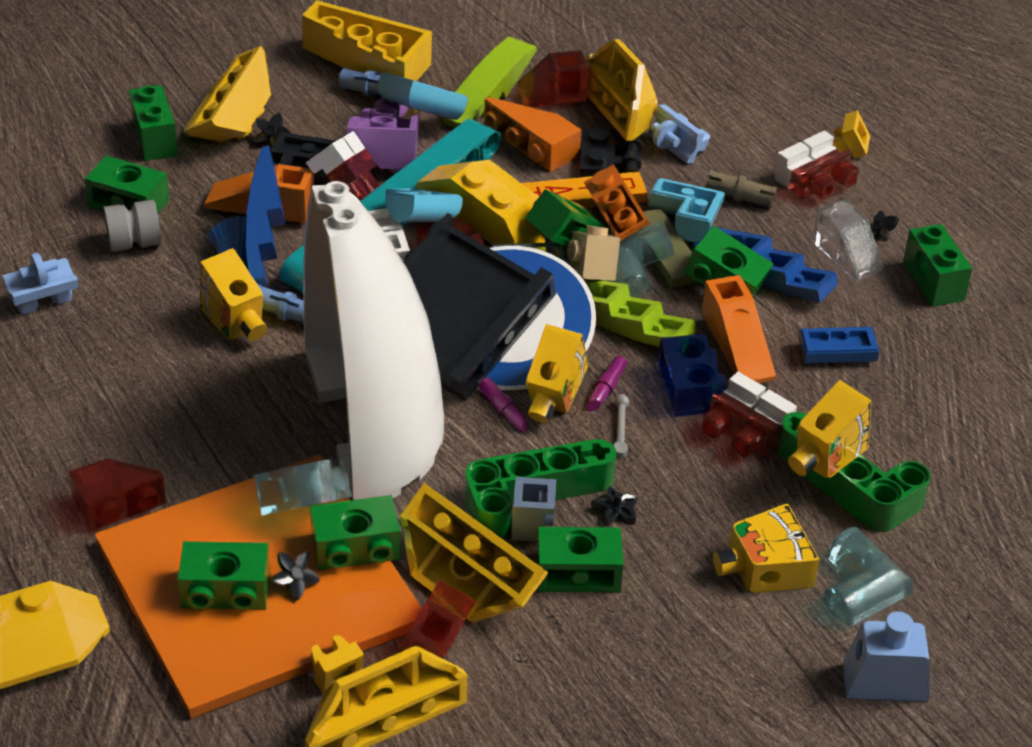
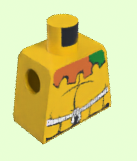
(231, 297)
(556, 372)
(832, 432)
(769, 553)

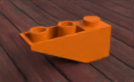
(534, 132)
(294, 190)
(616, 202)
(737, 327)

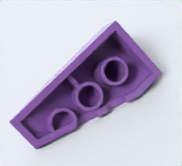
(388, 133)

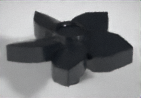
(270, 130)
(882, 225)
(617, 506)
(294, 574)

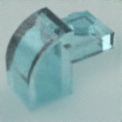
(302, 485)

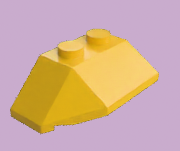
(621, 89)
(233, 100)
(490, 202)
(466, 555)
(47, 630)
(386, 699)

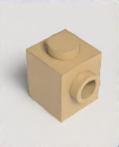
(594, 253)

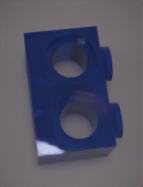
(689, 373)

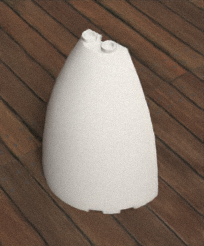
(369, 345)

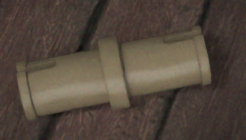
(741, 188)

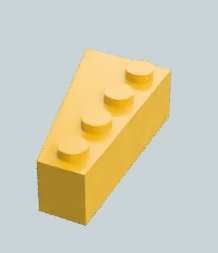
(366, 41)

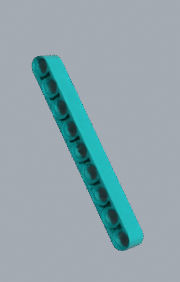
(464, 144)

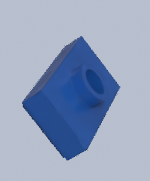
(838, 345)

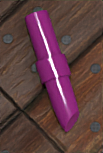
(606, 383)
(503, 404)

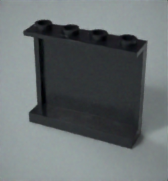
(473, 303)

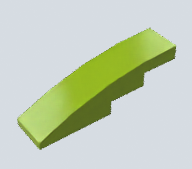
(493, 77)
(633, 316)

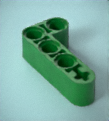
(576, 467)
(861, 488)

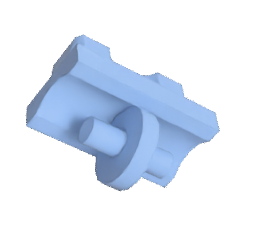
(678, 135)
(40, 280)

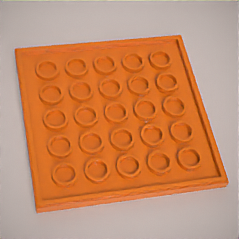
(236, 652)

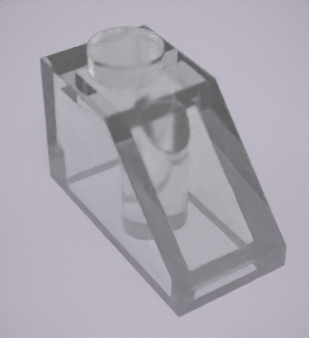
(847, 239)

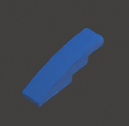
(262, 214)
(789, 269)

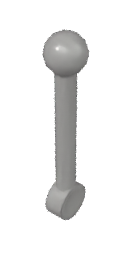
(622, 403)

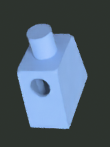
(888, 661)

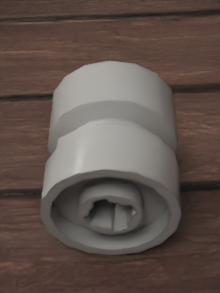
(132, 225)

